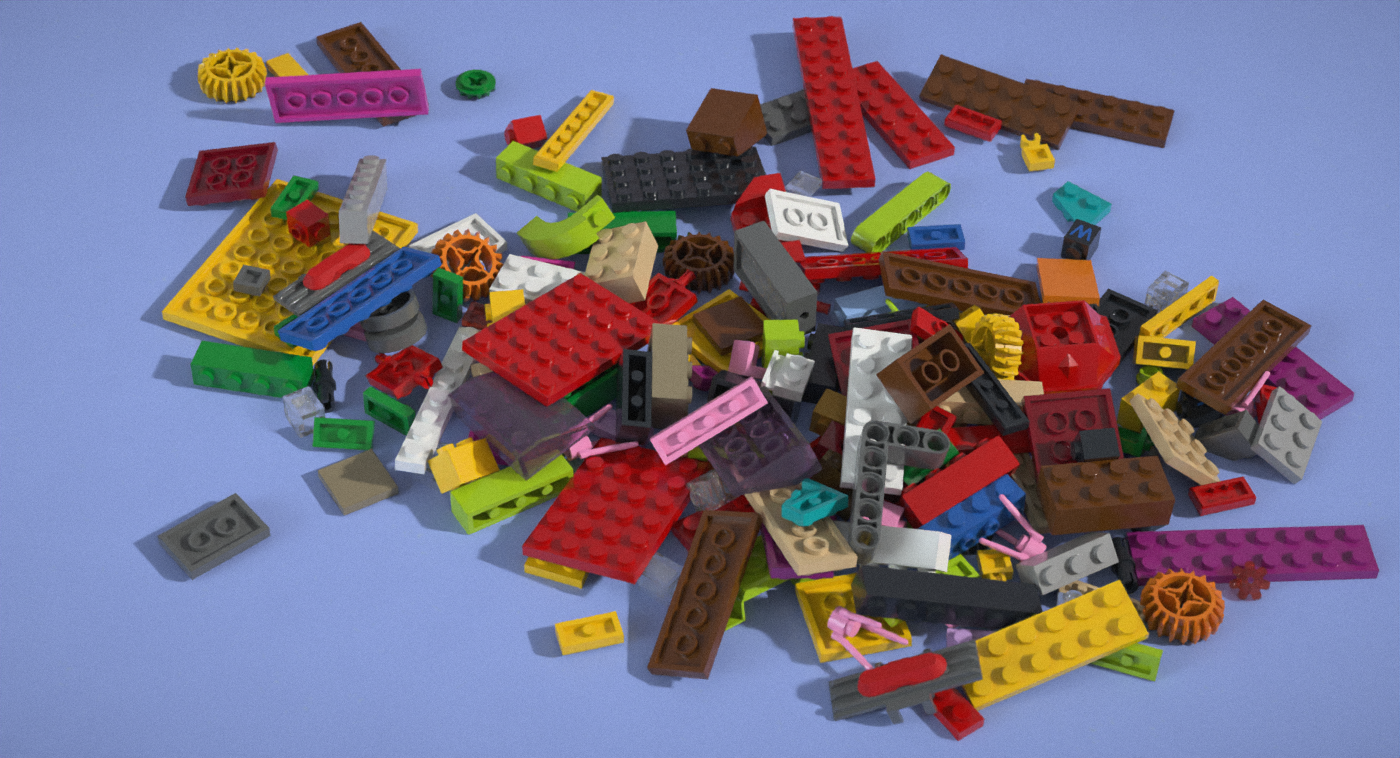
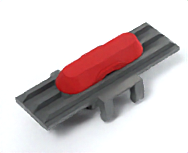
(334, 274)
(906, 682)

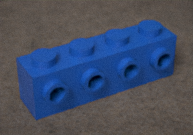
(978, 515)

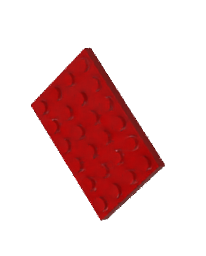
(561, 339)
(614, 512)

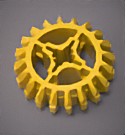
(232, 75)
(998, 344)

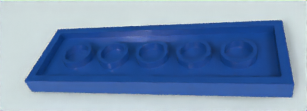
(359, 298)

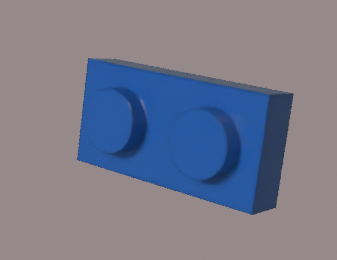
(936, 237)

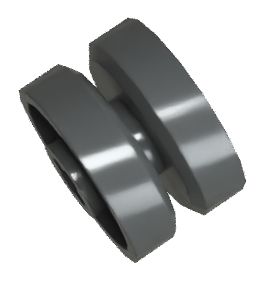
(395, 324)

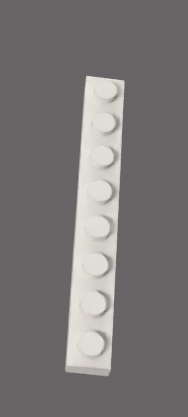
(436, 407)

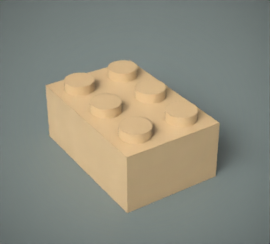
(623, 260)

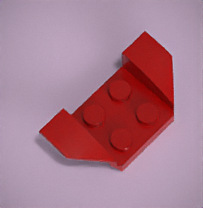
(753, 209)

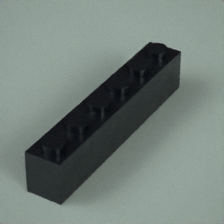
(943, 598)

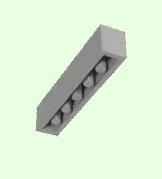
(363, 200)

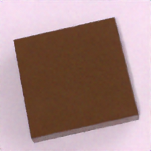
(728, 323)

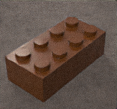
(1105, 495)

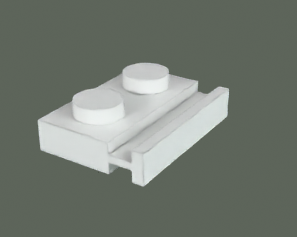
(788, 375)

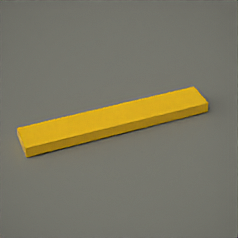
(573, 131)

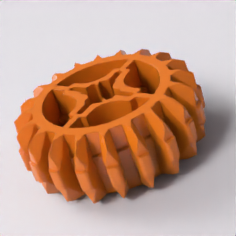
(480, 280)
(1200, 611)

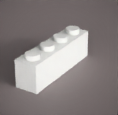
(908, 548)

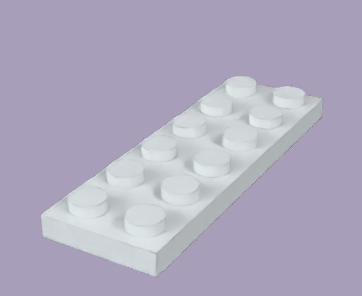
(869, 398)

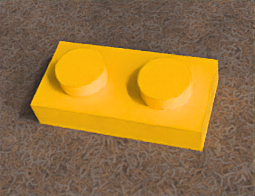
(555, 572)
(589, 633)

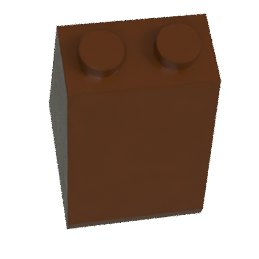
(727, 123)

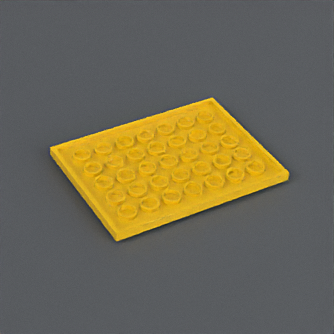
(262, 241)

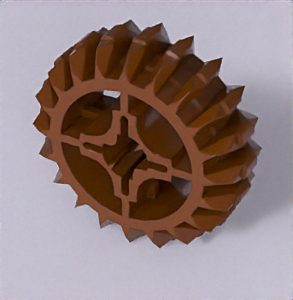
(703, 255)

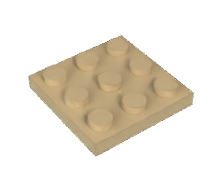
(1175, 441)

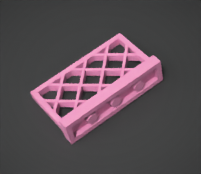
(708, 420)

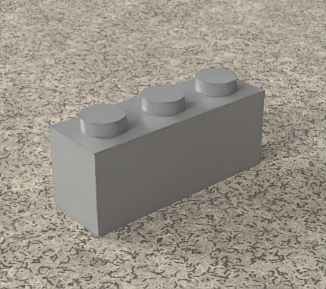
(1068, 562)

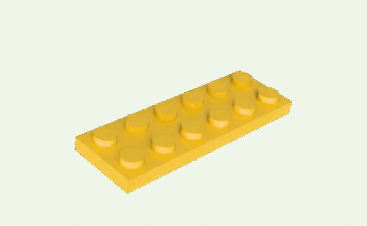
(1054, 644)

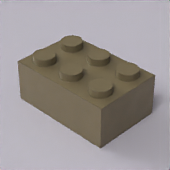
(670, 373)

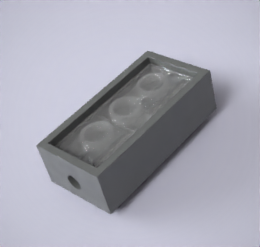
(774, 277)

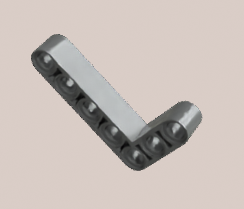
(878, 453)

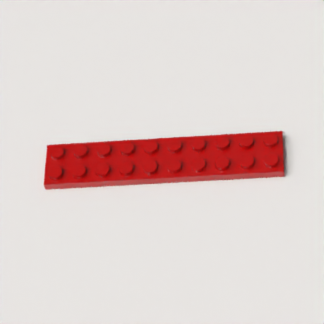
(833, 103)

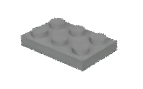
(1286, 435)

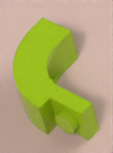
(569, 235)

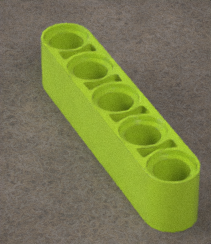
(901, 212)

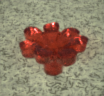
(1241, 581)

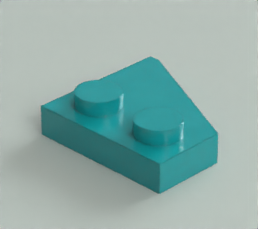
(1080, 204)
(813, 503)

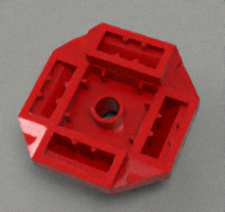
(1065, 346)

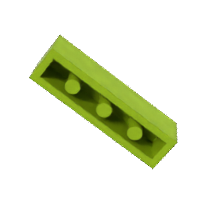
(567, 187)
(507, 494)

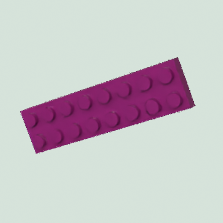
(1284, 551)

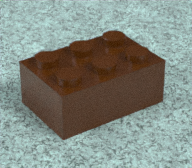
(929, 373)

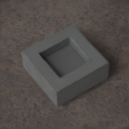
(251, 280)

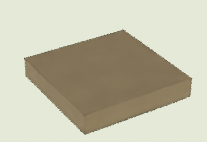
(358, 482)

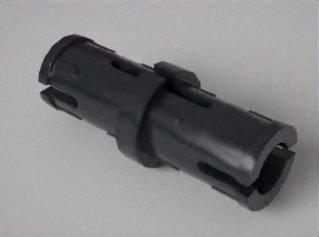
(325, 384)
(1125, 567)

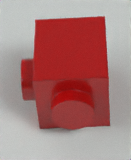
(526, 131)
(308, 223)

